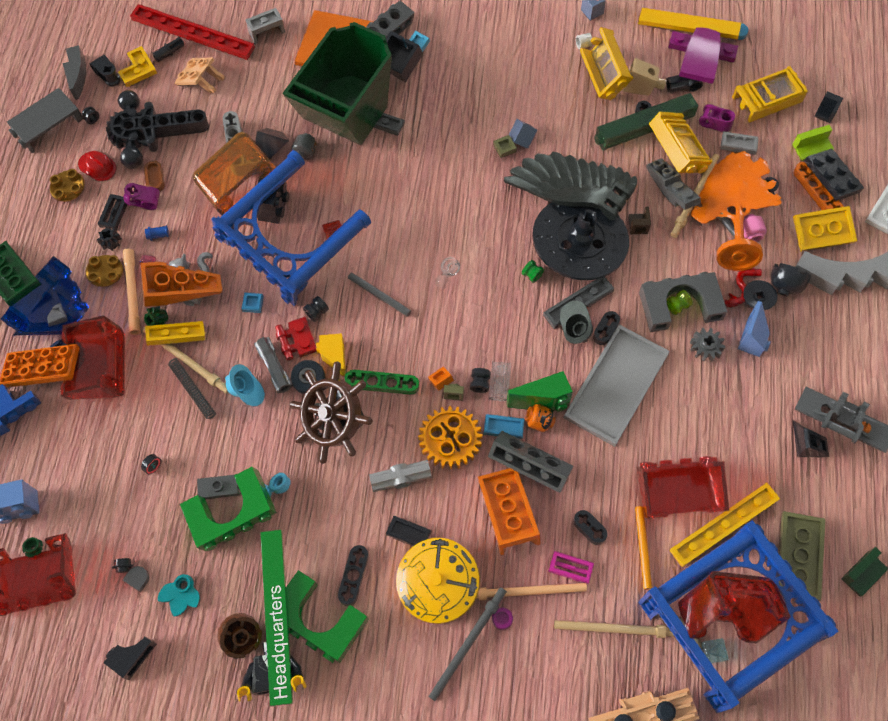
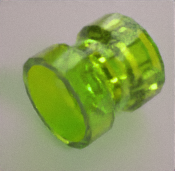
(679, 302)

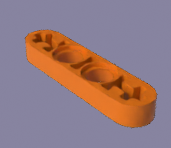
(815, 192)

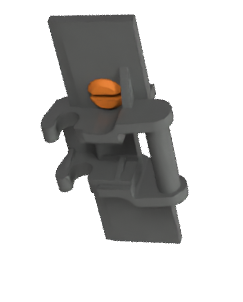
(852, 416)

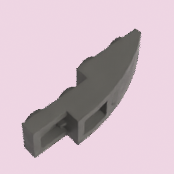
(671, 186)

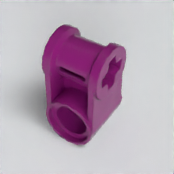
(719, 118)
(142, 196)

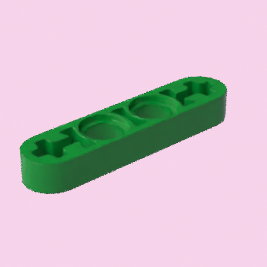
(382, 379)

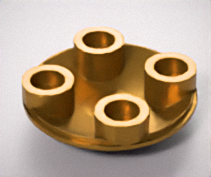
(66, 185)
(104, 270)

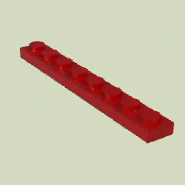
(192, 31)

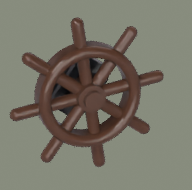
(339, 409)

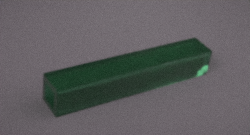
(638, 123)

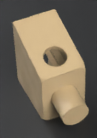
(645, 78)

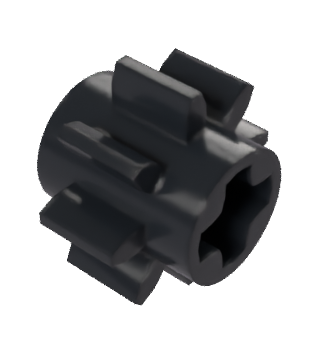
(109, 238)

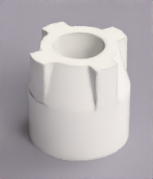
(583, 40)

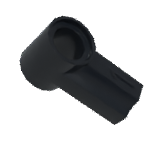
(679, 83)

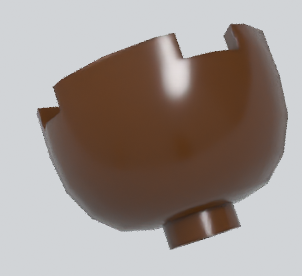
(239, 635)

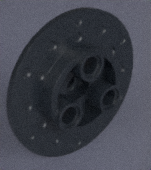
(580, 233)

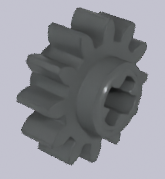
(715, 344)

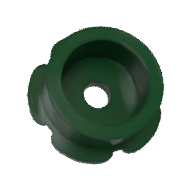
(29, 544)

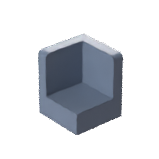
(593, 8)
(522, 133)

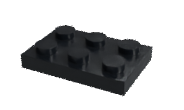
(834, 174)

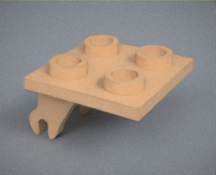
(193, 73)

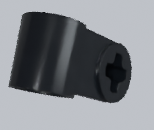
(105, 70)

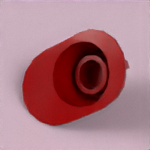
(97, 165)

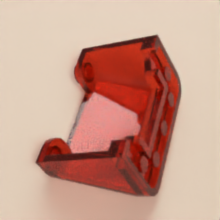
(99, 362)

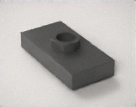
(217, 487)

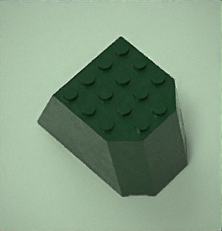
(344, 82)

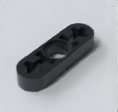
(362, 562)

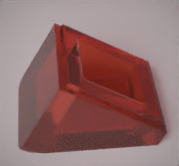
(331, 227)

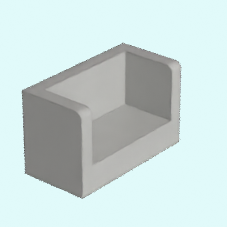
(264, 22)

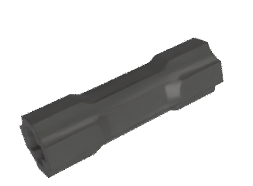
(268, 354)

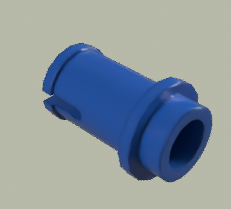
(158, 232)

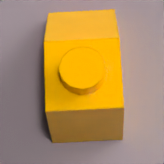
(332, 350)

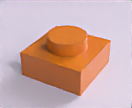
(441, 378)

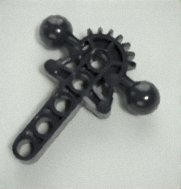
(132, 129)

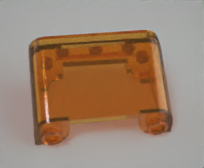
(230, 168)

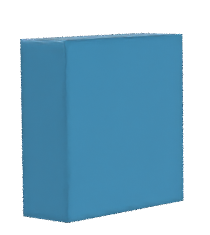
(252, 302)

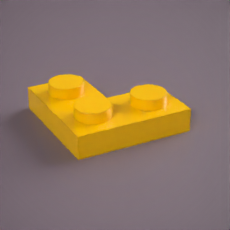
(140, 70)

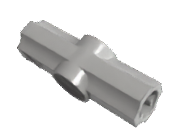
(400, 476)

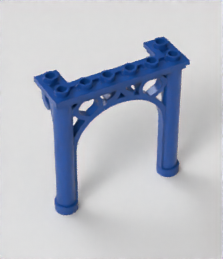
(227, 231)

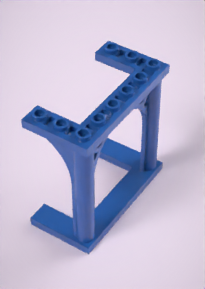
(817, 628)

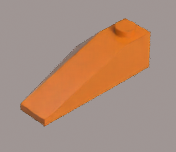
(172, 284)

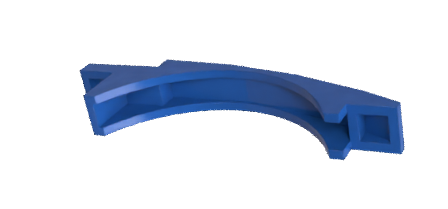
(13, 408)

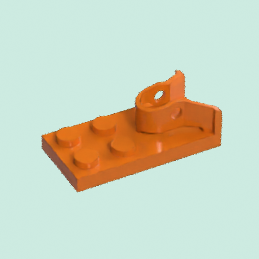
(508, 509)

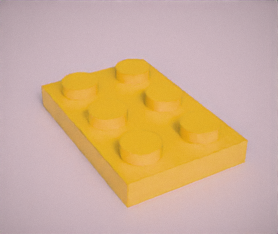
(825, 228)

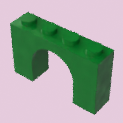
(256, 508)
(333, 642)

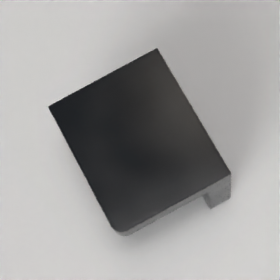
(828, 107)

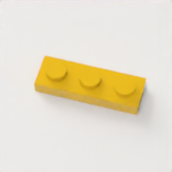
(174, 333)

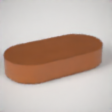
(154, 175)

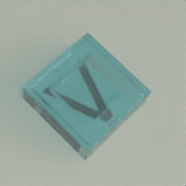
(715, 650)

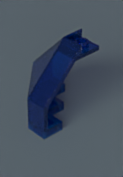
(56, 287)

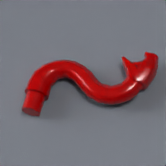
(735, 301)

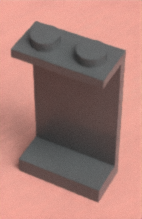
(42, 117)

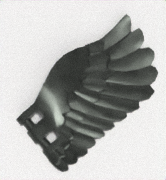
(574, 182)

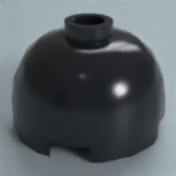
(788, 279)

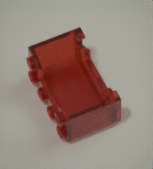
(744, 600)

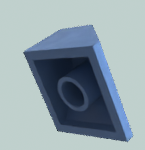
(756, 332)

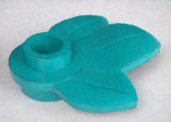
(179, 597)

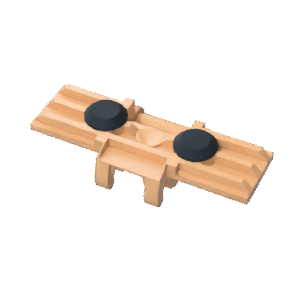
(644, 707)

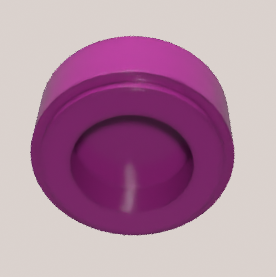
(502, 619)

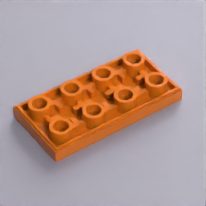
(39, 366)

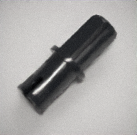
(168, 49)

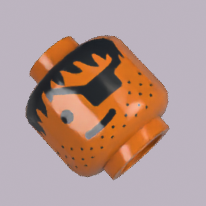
(540, 418)

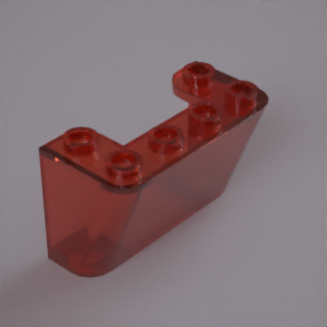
(683, 486)
(37, 579)

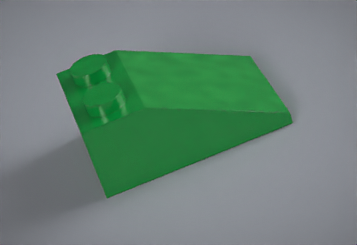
(549, 391)

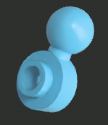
(278, 484)

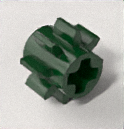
(155, 316)

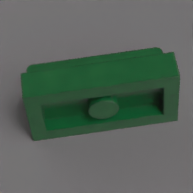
(865, 572)

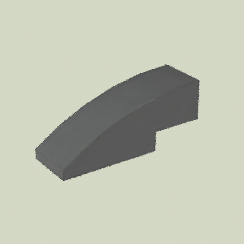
(75, 70)

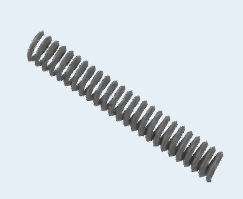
(190, 391)

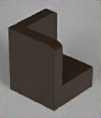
(640, 222)

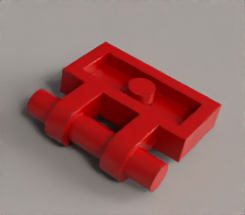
(302, 338)

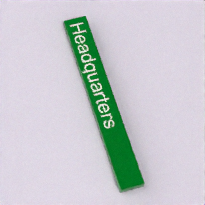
(276, 618)

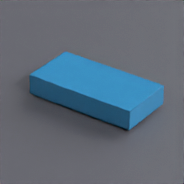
(495, 424)

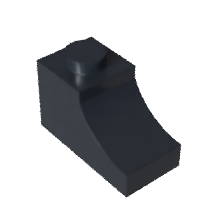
(127, 660)

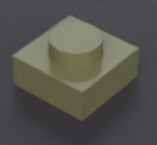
(504, 146)
(453, 392)

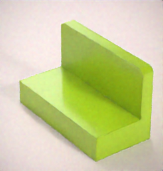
(812, 142)

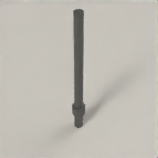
(491, 608)

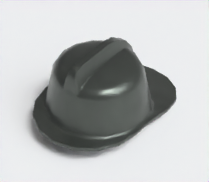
(576, 322)

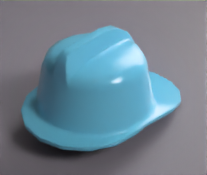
(244, 385)

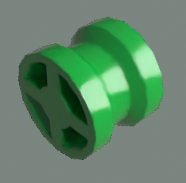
(532, 271)

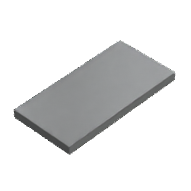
(616, 385)

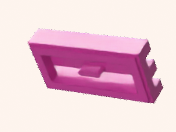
(567, 574)

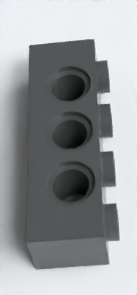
(395, 19)
(530, 461)

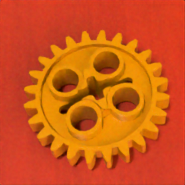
(434, 445)

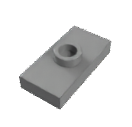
(739, 142)

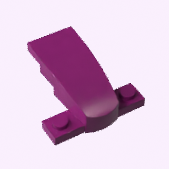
(702, 53)

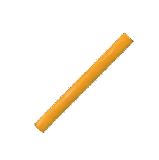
(646, 575)

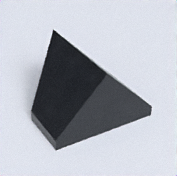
(271, 141)
(809, 442)

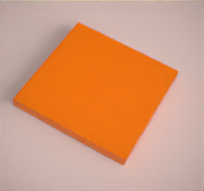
(317, 29)

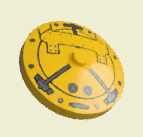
(438, 580)

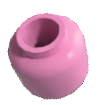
(754, 227)

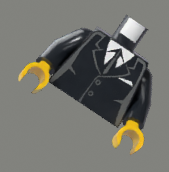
(257, 676)

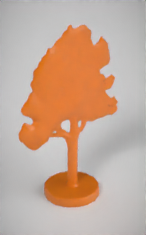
(739, 184)

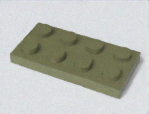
(804, 548)

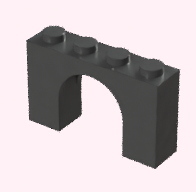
(702, 287)

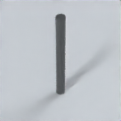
(376, 292)

